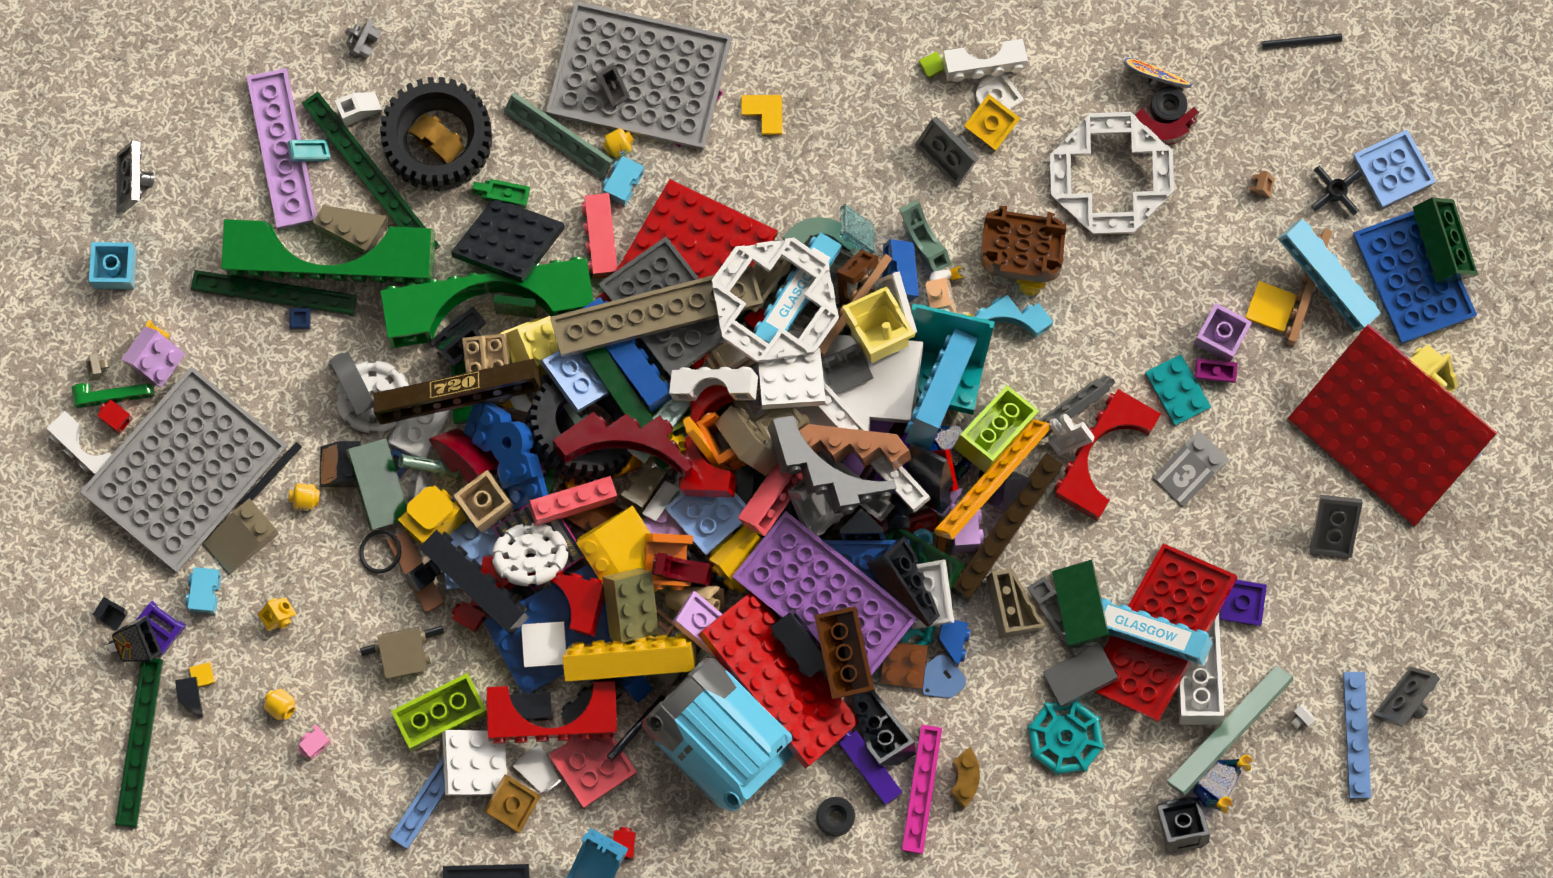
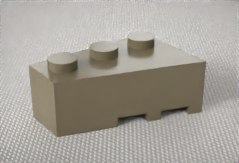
(645, 485)
(1011, 606)

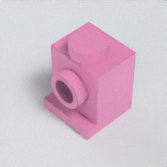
(313, 743)

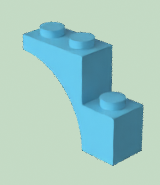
(1003, 309)

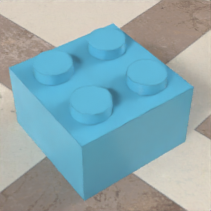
(112, 265)

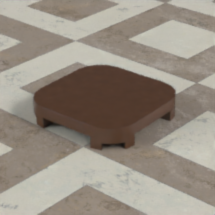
(1022, 245)

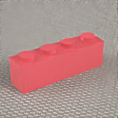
(601, 235)
(572, 501)
(768, 501)

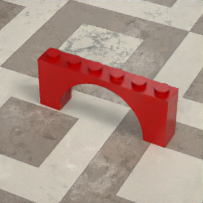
(1121, 413)
(705, 478)
(584, 596)
(508, 724)

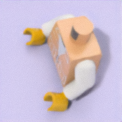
(940, 290)

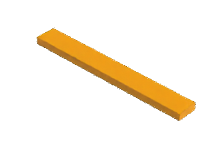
(992, 479)

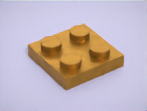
(512, 803)

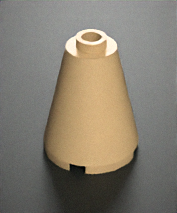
(712, 594)

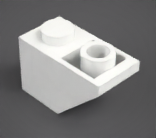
(357, 107)

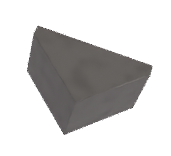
(612, 84)

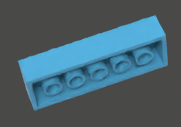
(940, 388)

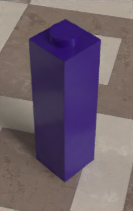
(873, 774)

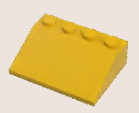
(616, 544)

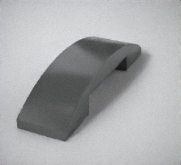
(1047, 602)

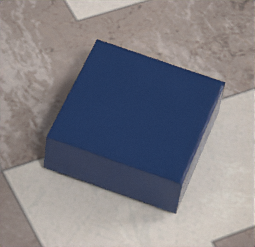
(300, 318)

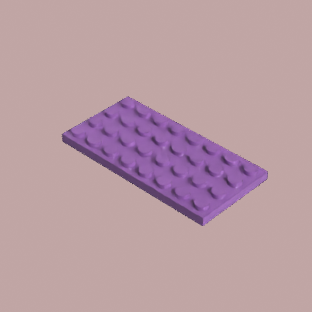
(807, 575)

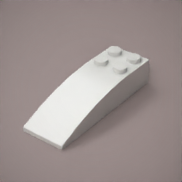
(1202, 687)

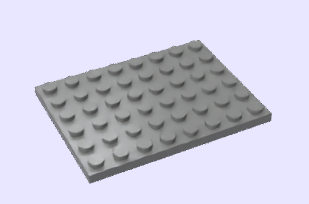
(665, 66)
(184, 469)

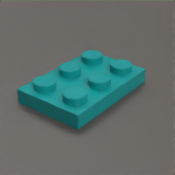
(1178, 390)

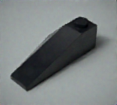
(899, 574)
(882, 731)

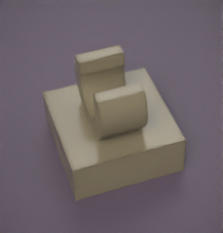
(95, 366)

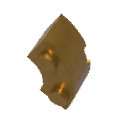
(437, 139)
(968, 778)

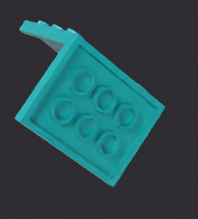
(932, 329)

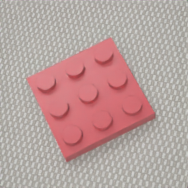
(589, 770)

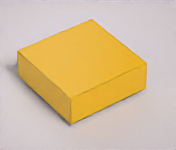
(203, 673)

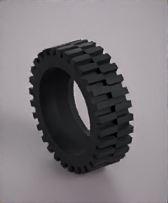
(429, 98)
(544, 430)

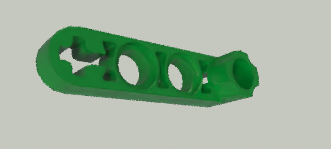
(85, 398)

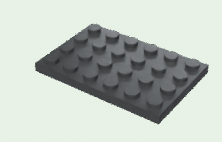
(654, 270)

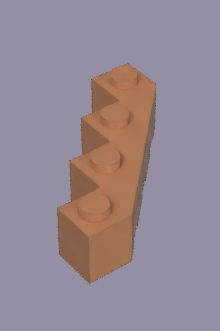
(864, 444)

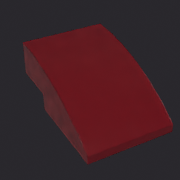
(462, 455)

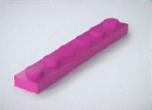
(921, 789)

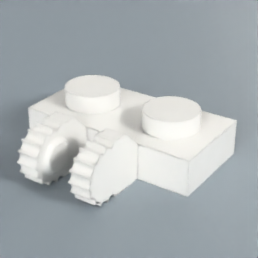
(1070, 438)

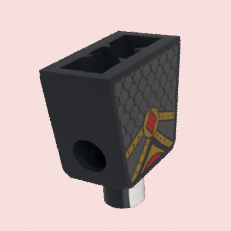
(135, 642)

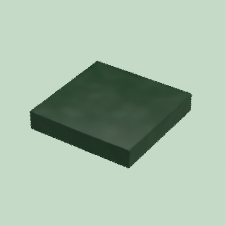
(515, 306)

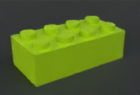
(995, 428)
(439, 710)

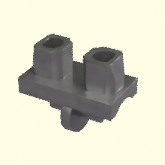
(359, 47)

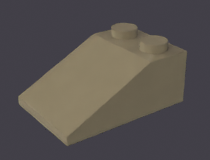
(240, 536)

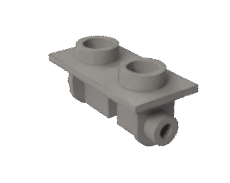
(422, 480)

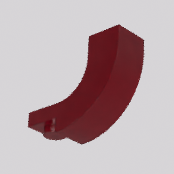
(1171, 132)
(681, 569)

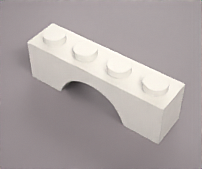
(961, 65)
(689, 383)
(67, 432)

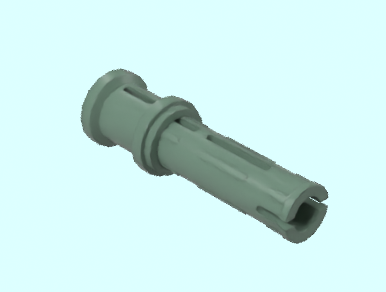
(427, 465)

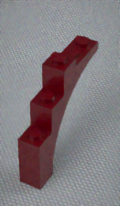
(624, 433)

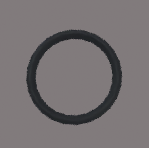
(399, 551)

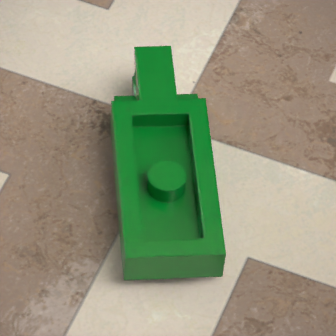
(502, 191)

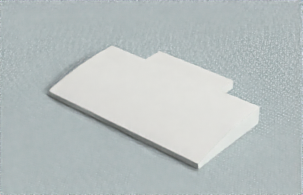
(887, 396)

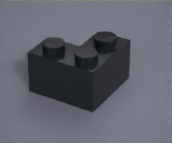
(452, 346)

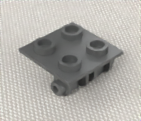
(846, 369)

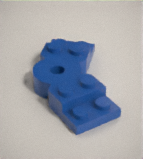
(510, 443)

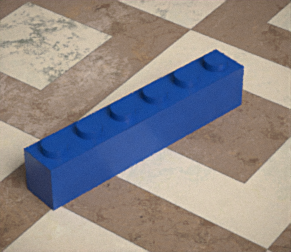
(638, 372)

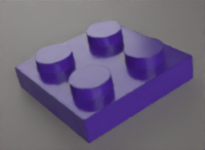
(1244, 603)

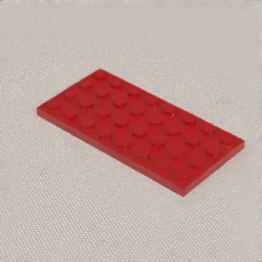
(1182, 592)
(759, 663)

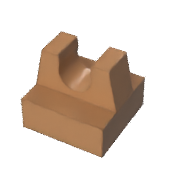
(1265, 184)

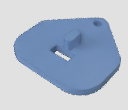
(937, 682)

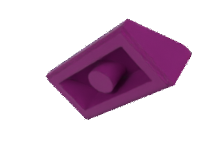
(1216, 370)

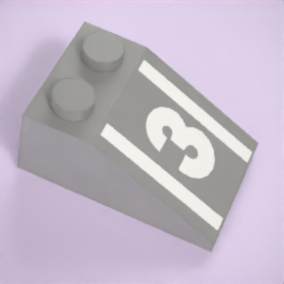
(1191, 468)

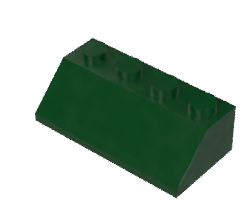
(1444, 240)

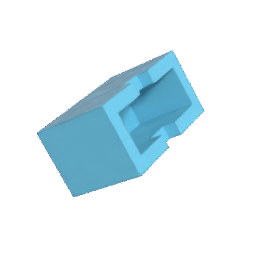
(623, 177)
(203, 586)

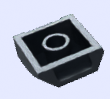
(1183, 824)

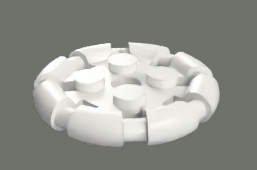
(373, 384)
(528, 544)

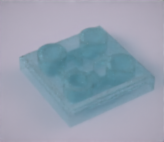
(857, 229)

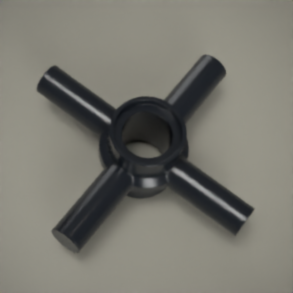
(1340, 184)

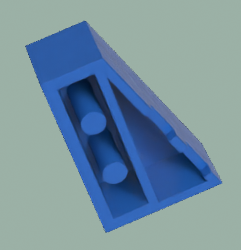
(904, 262)

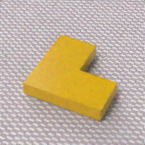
(766, 106)

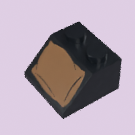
(335, 465)

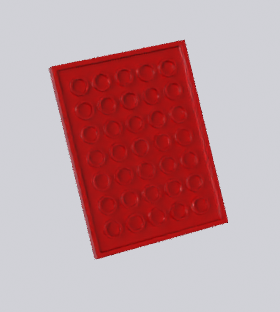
(699, 230)
(1392, 425)

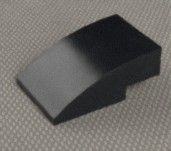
(932, 475)

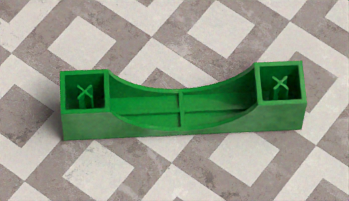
(399, 256)
(418, 309)

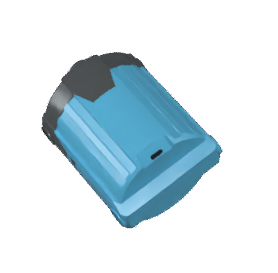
(719, 735)

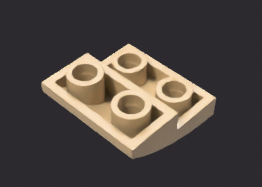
(485, 351)

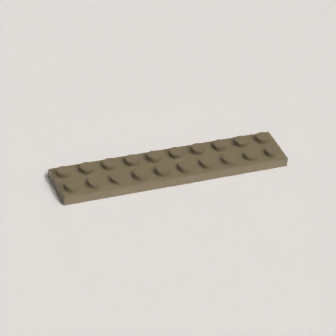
(646, 314)

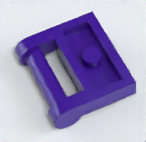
(163, 637)

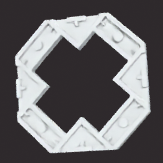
(1144, 203)
(783, 344)

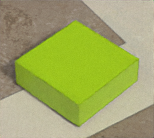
(932, 64)

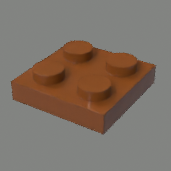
(905, 665)

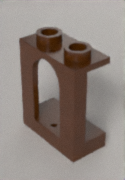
(852, 273)

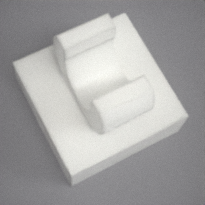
(1303, 716)

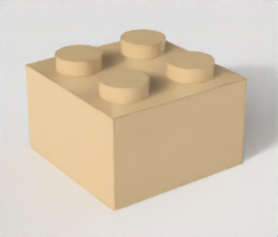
(484, 501)

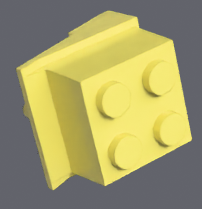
(878, 324)
(532, 341)
(1436, 366)

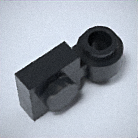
(423, 575)

